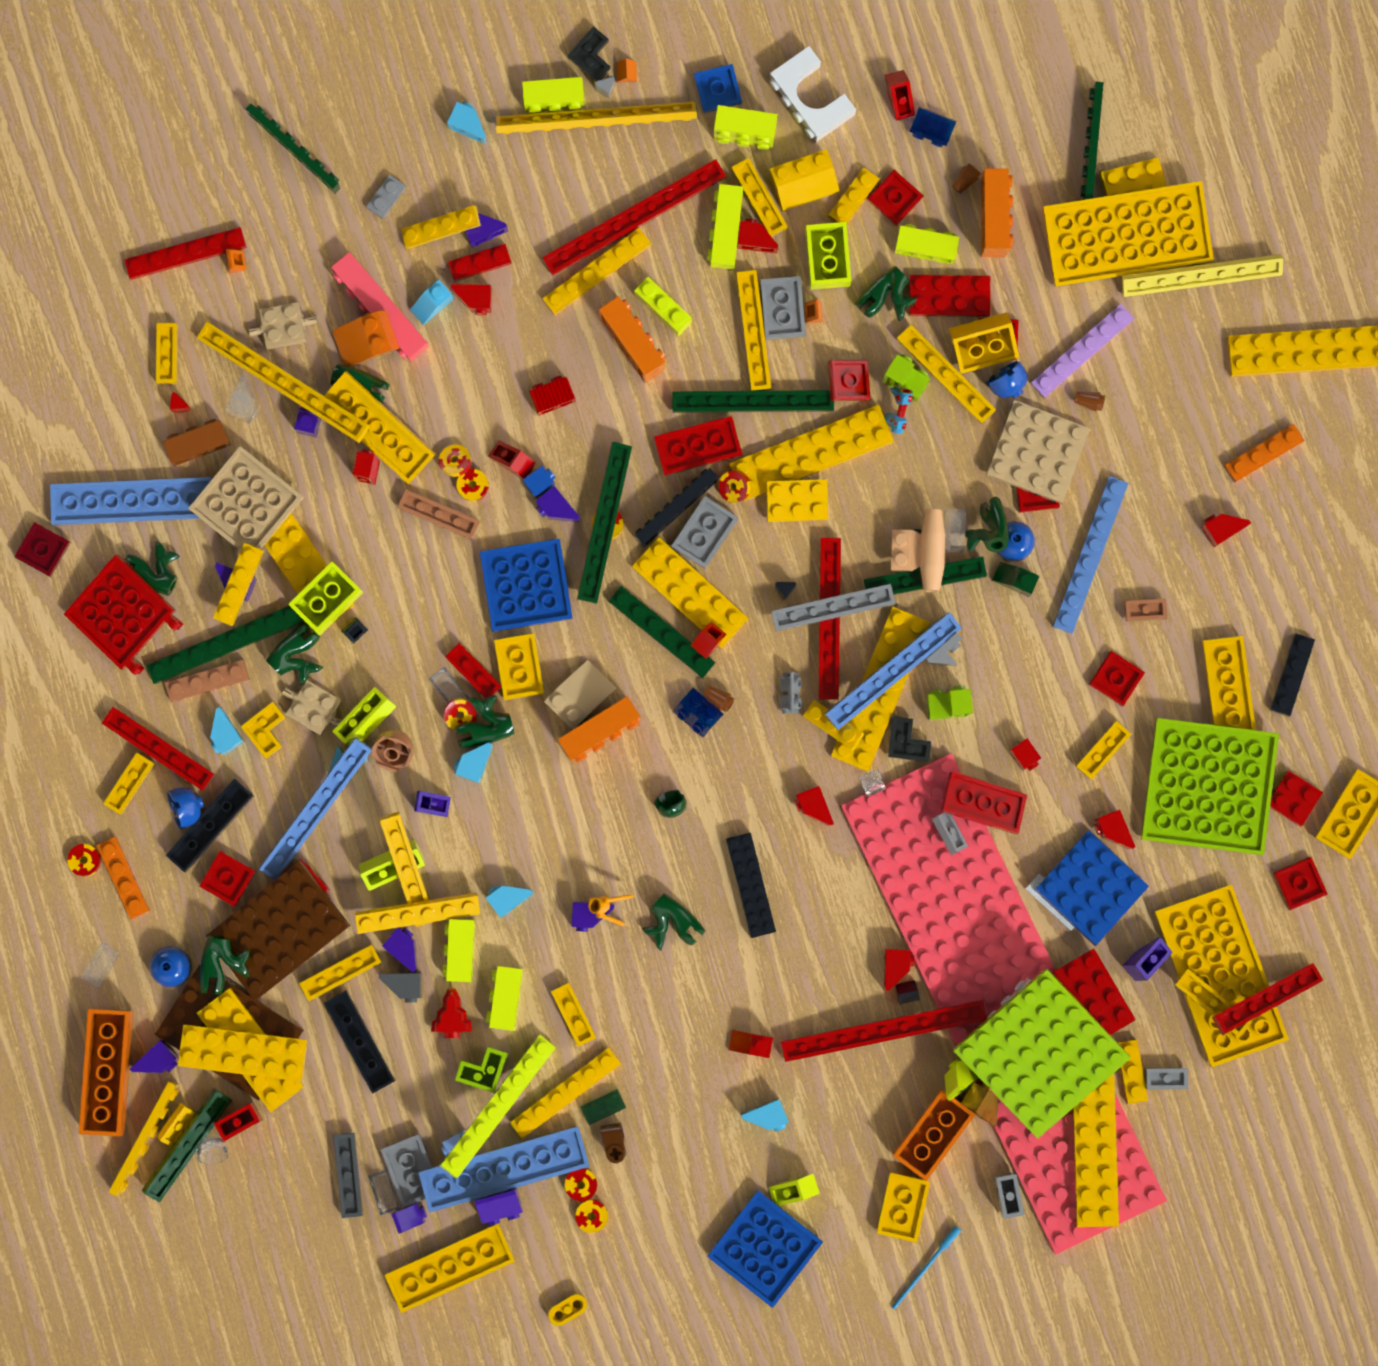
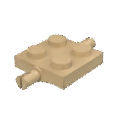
(283, 325)
(313, 707)

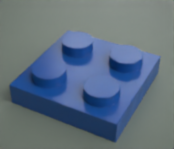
(717, 88)

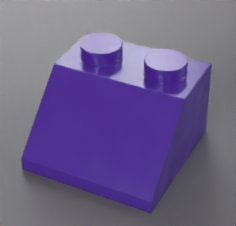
(499, 1206)

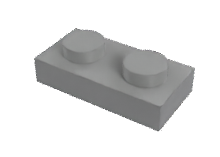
(386, 197)
(950, 833)
(1166, 1078)

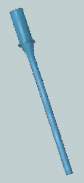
(944, 1244)

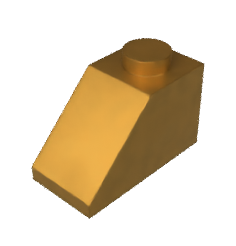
(982, 1103)

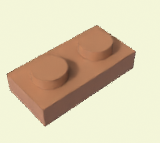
(1145, 610)

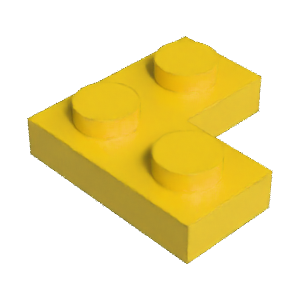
(259, 729)

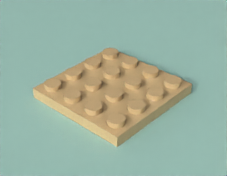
(1038, 452)
(245, 501)

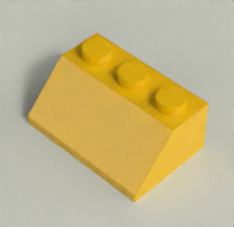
(804, 180)
(984, 342)

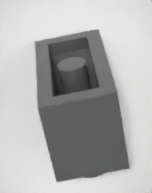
(404, 985)

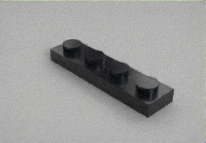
(1292, 675)

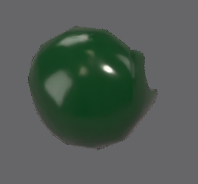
(671, 804)

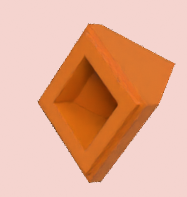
(626, 71)
(235, 260)
(813, 311)

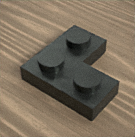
(586, 56)
(901, 744)

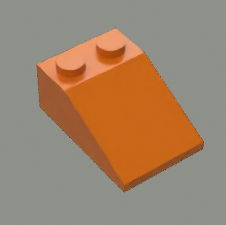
(365, 338)

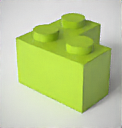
(903, 375)
(949, 705)
(485, 1075)

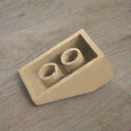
(580, 695)

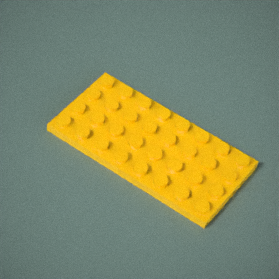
(1128, 233)
(1216, 945)

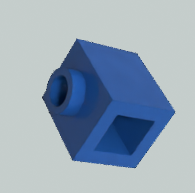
(539, 481)

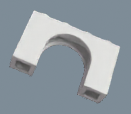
(816, 121)

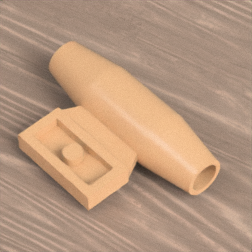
(922, 550)

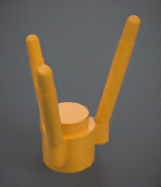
(601, 905)

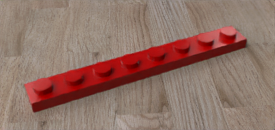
(829, 629)

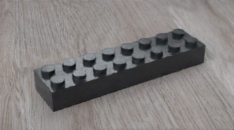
(676, 507)
(210, 825)
(750, 885)
(359, 1041)

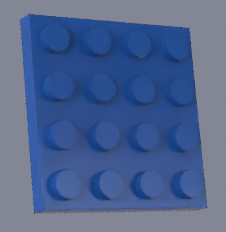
(526, 585)
(1091, 888)
(765, 1249)

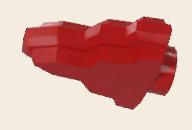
(451, 1018)

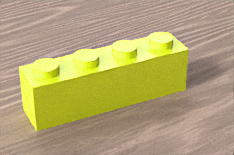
(726, 226)

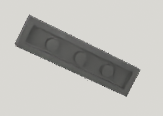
(348, 1175)

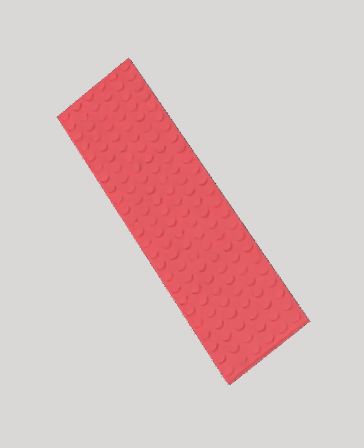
(974, 946)

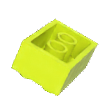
(745, 127)
(828, 255)
(325, 598)

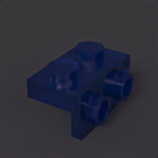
(932, 127)
(697, 712)

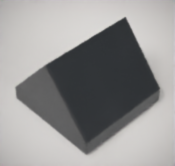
(785, 588)
(354, 630)
(907, 992)

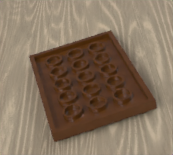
(281, 928)
(192, 1001)

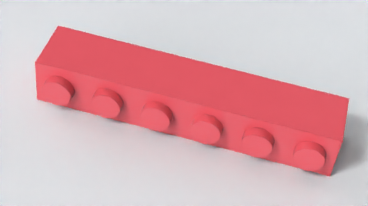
(373, 299)

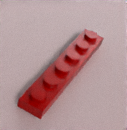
(185, 253)
(158, 748)
(1267, 999)

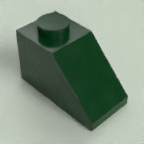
(1016, 578)

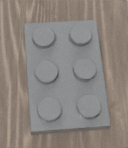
(783, 308)
(704, 532)
(404, 1163)

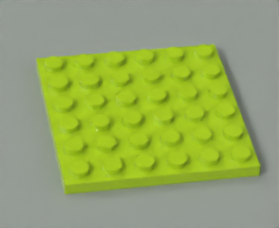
(1210, 786)
(1042, 1053)

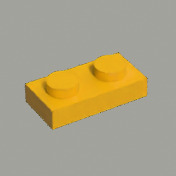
(176, 1124)

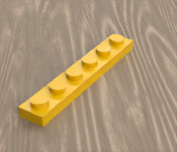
(596, 271)
(753, 330)
(946, 374)
(403, 858)
(417, 913)
(565, 1093)
(140, 1147)

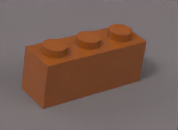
(196, 442)

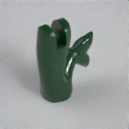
(878, 291)
(365, 379)
(995, 519)
(165, 579)
(291, 645)
(500, 727)
(680, 916)
(216, 948)

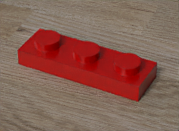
(480, 262)
(473, 671)

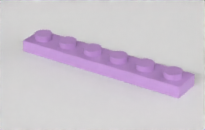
(1082, 351)

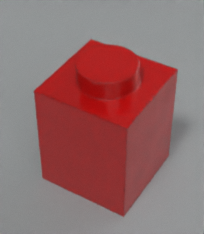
(708, 640)
(1025, 755)

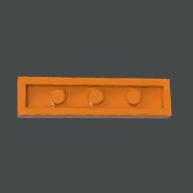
(1264, 453)
(123, 878)

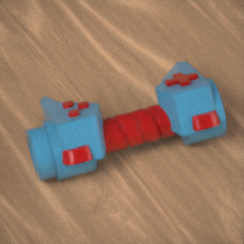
(897, 421)

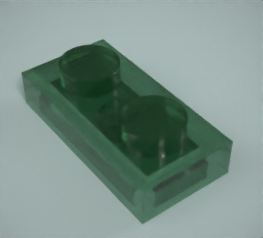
(603, 1107)

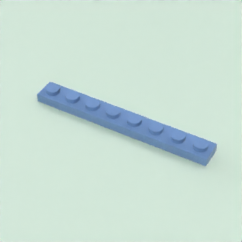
(1090, 555)
(892, 671)
(315, 808)

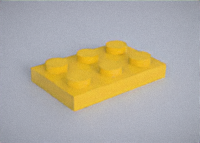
(1133, 177)
(797, 500)
(519, 666)
(903, 1207)

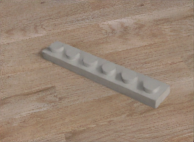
(833, 607)

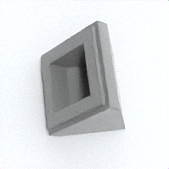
(605, 86)

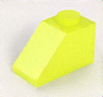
(958, 1079)
(794, 1190)

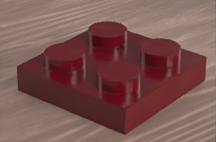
(42, 549)

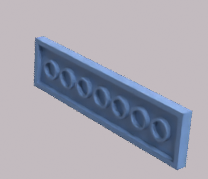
(125, 501)
(506, 1169)

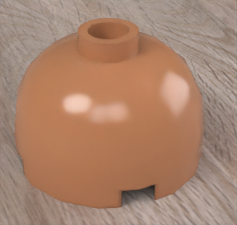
(392, 750)

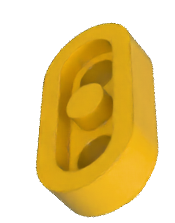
(567, 1308)

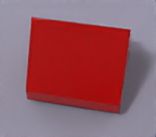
(178, 404)

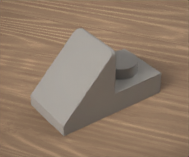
(941, 657)

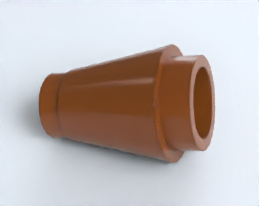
(966, 178)
(1090, 400)
(719, 698)

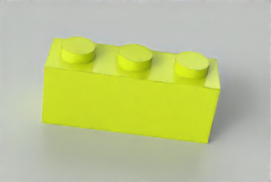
(553, 94)
(927, 244)
(662, 306)
(364, 717)
(382, 867)
(459, 950)
(504, 998)

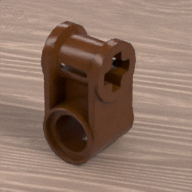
(613, 1138)

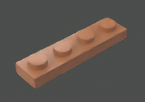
(438, 514)
(207, 681)

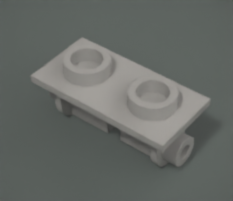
(791, 684)

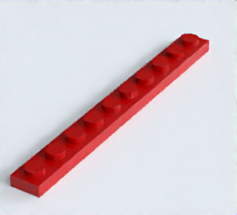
(634, 217)
(884, 1030)

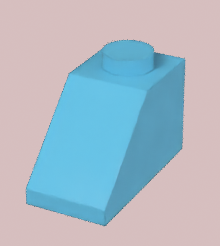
(466, 122)
(432, 302)
(224, 734)
(473, 763)
(507, 898)
(768, 1116)

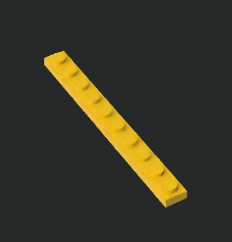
(596, 117)
(283, 382)

